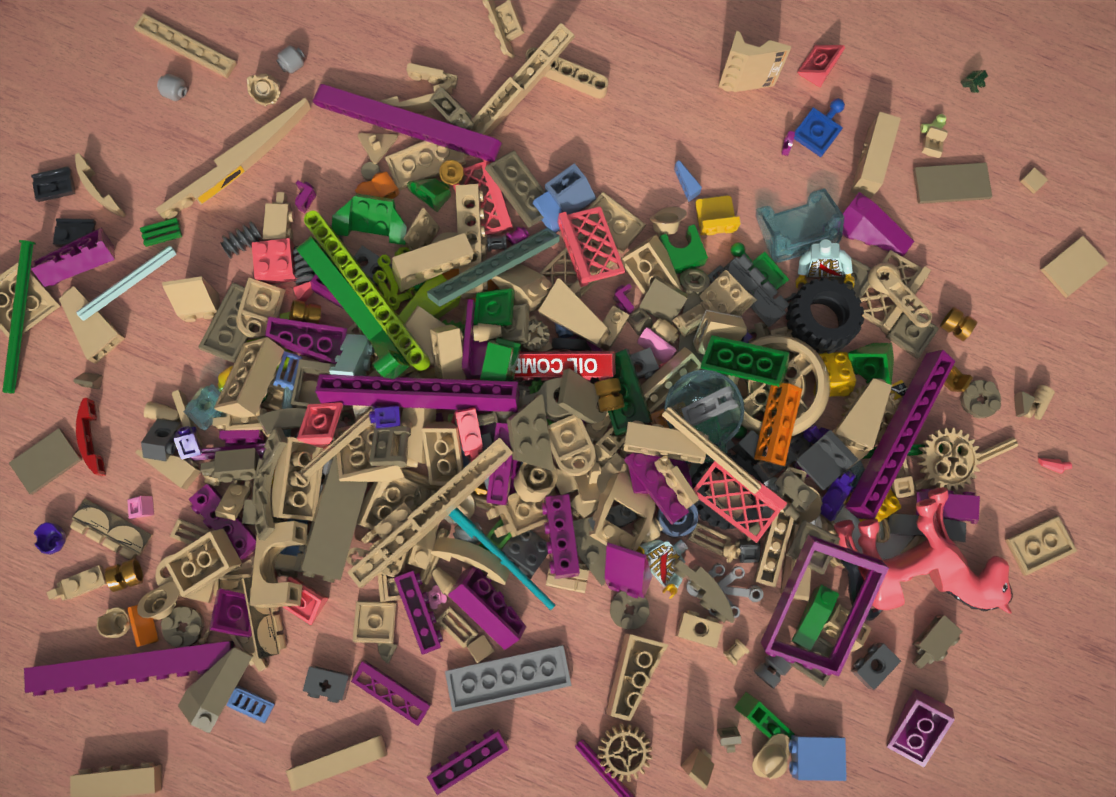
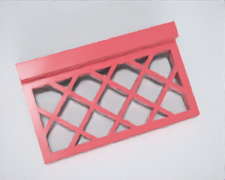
(497, 199)
(574, 246)
(764, 495)

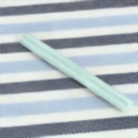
(126, 283)

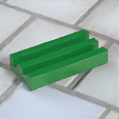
(145, 235)

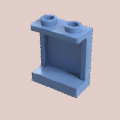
(818, 758)

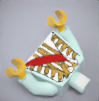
(825, 261)
(660, 557)

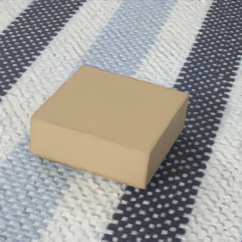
(1034, 180)

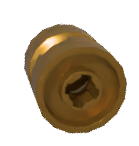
(451, 172)
(305, 313)
(958, 324)
(609, 394)
(120, 576)

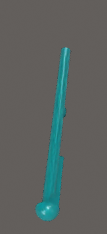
(473, 531)

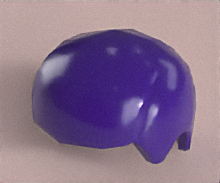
(49, 538)

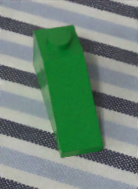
(815, 616)
(761, 717)

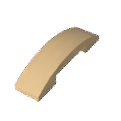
(420, 103)
(85, 172)
(473, 555)

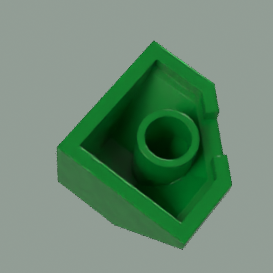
(431, 192)
(873, 361)

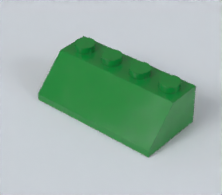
(746, 360)

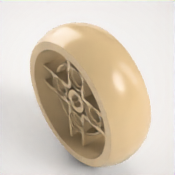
(805, 361)

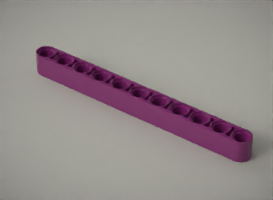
(407, 123)

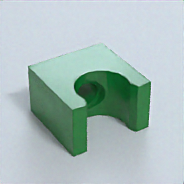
(688, 257)
(500, 360)

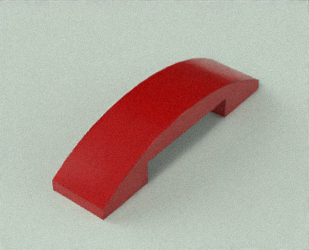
(85, 414)

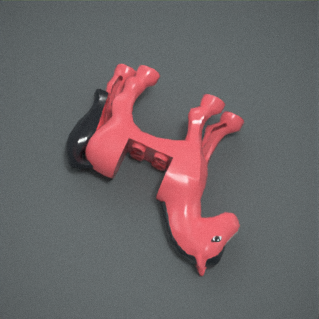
(934, 556)

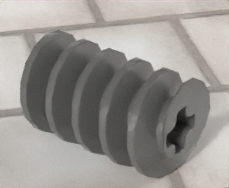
(241, 239)
(303, 270)

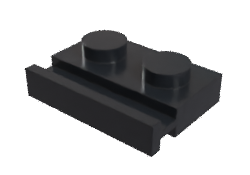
(53, 184)
(71, 229)

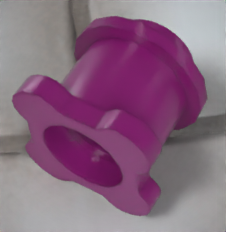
(517, 236)

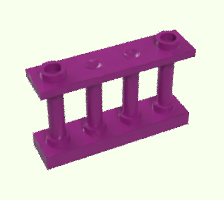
(502, 479)

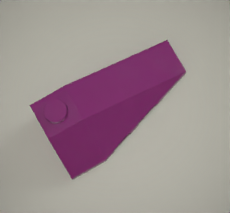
(871, 225)

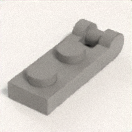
(710, 406)

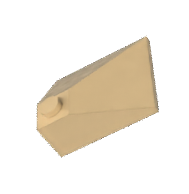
(38, 303)
(354, 459)
(384, 499)

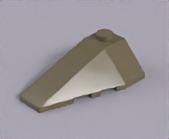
(210, 693)

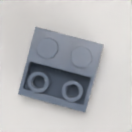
(571, 190)

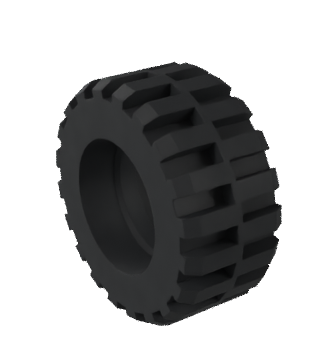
(837, 298)
(710, 515)

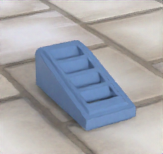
(688, 182)
(247, 711)

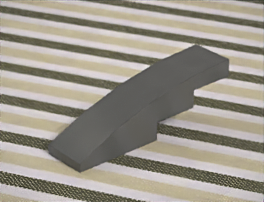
(797, 447)

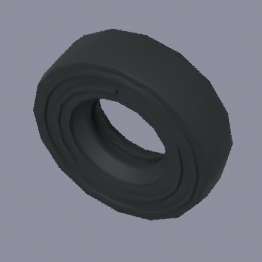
(569, 343)

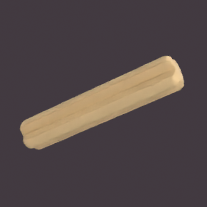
(426, 574)

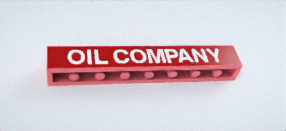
(552, 363)

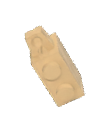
(278, 219)

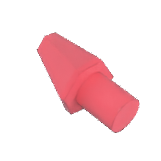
(1055, 464)

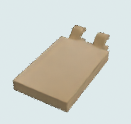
(518, 515)

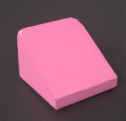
(140, 507)

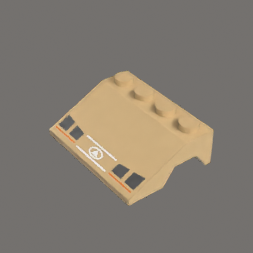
(752, 66)

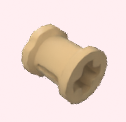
(736, 652)

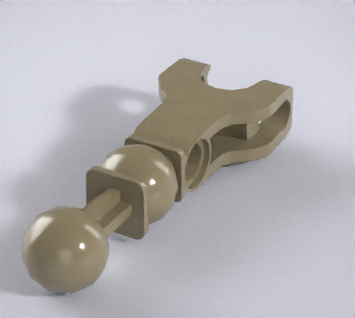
(553, 411)

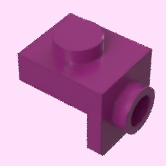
(621, 300)

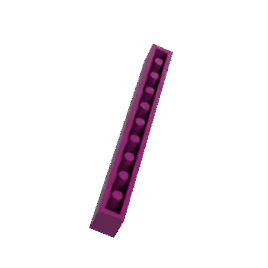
(418, 392)
(900, 435)
(124, 667)

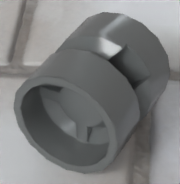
(778, 664)

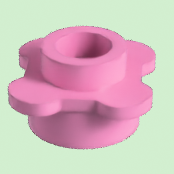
(440, 597)

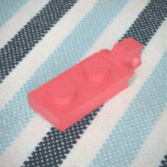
(469, 432)

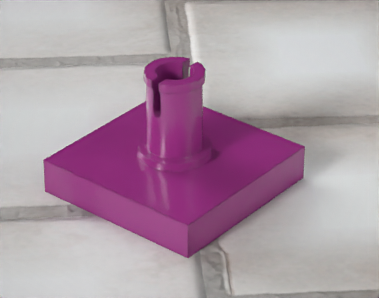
(230, 614)

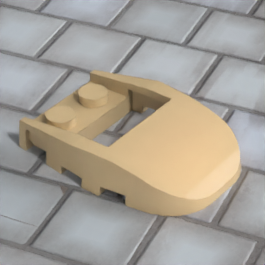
(620, 489)

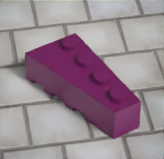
(74, 258)
(307, 339)
(487, 607)

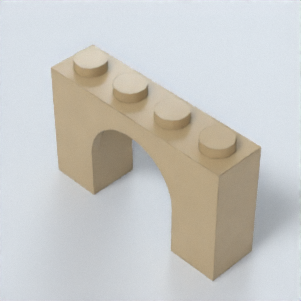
(265, 589)

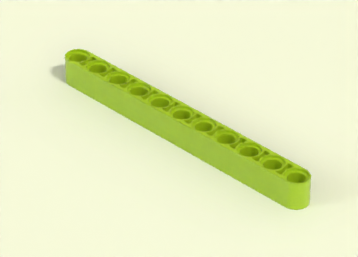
(371, 294)

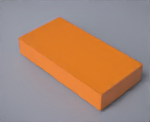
(143, 628)

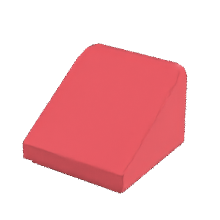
(303, 291)

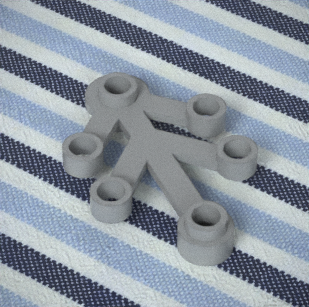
(723, 584)

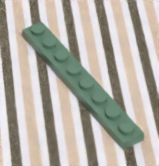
(492, 267)

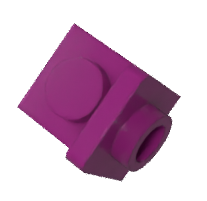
(305, 198)

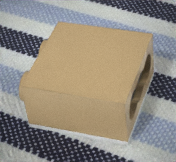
(719, 325)

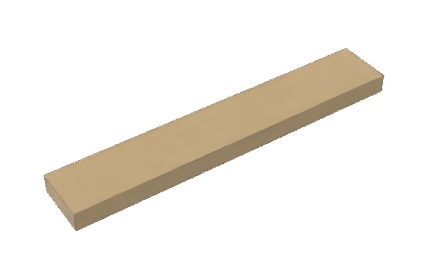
(185, 45)

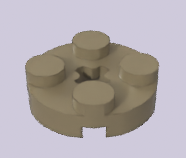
(976, 408)
(627, 620)
(193, 631)

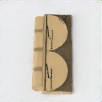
(116, 530)
(264, 626)

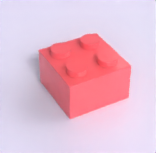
(273, 261)

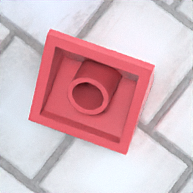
(820, 63)
(320, 424)
(311, 602)

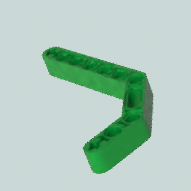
(390, 360)

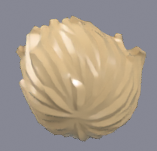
(263, 89)

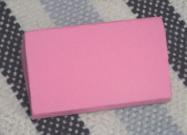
(661, 349)

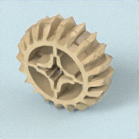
(634, 751)

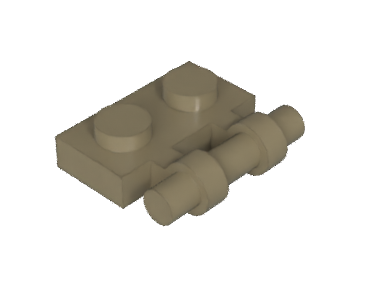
(796, 490)

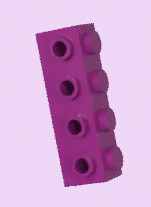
(205, 503)
(561, 536)
(418, 613)
(467, 762)

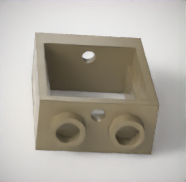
(309, 367)

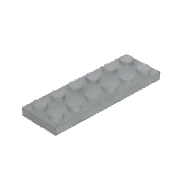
(507, 678)

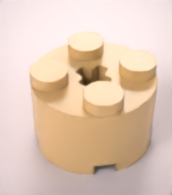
(534, 482)

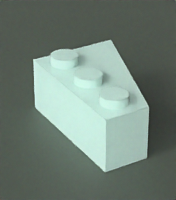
(355, 356)

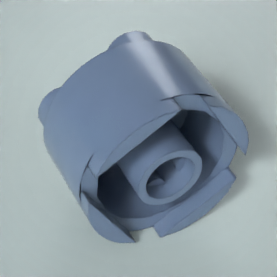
(679, 529)

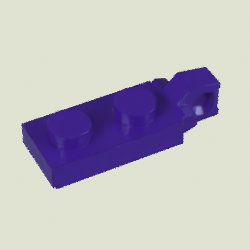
(837, 496)

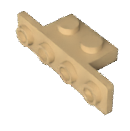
(506, 24)
(587, 482)

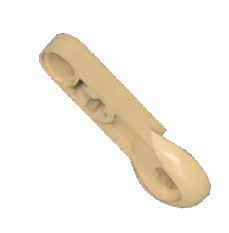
(898, 292)

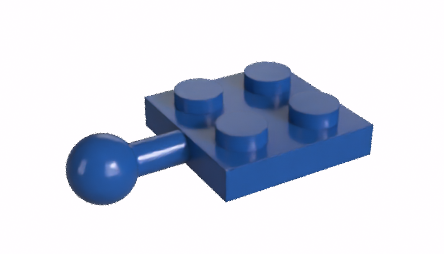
(818, 130)

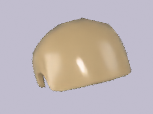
(114, 622)

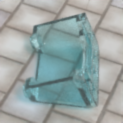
(796, 229)

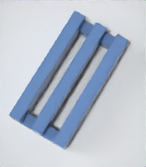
(284, 382)

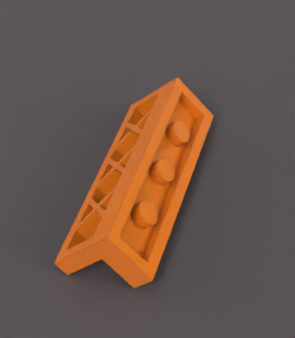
(781, 424)

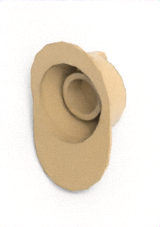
(668, 220)
(159, 602)
(772, 758)

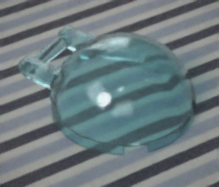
(698, 385)

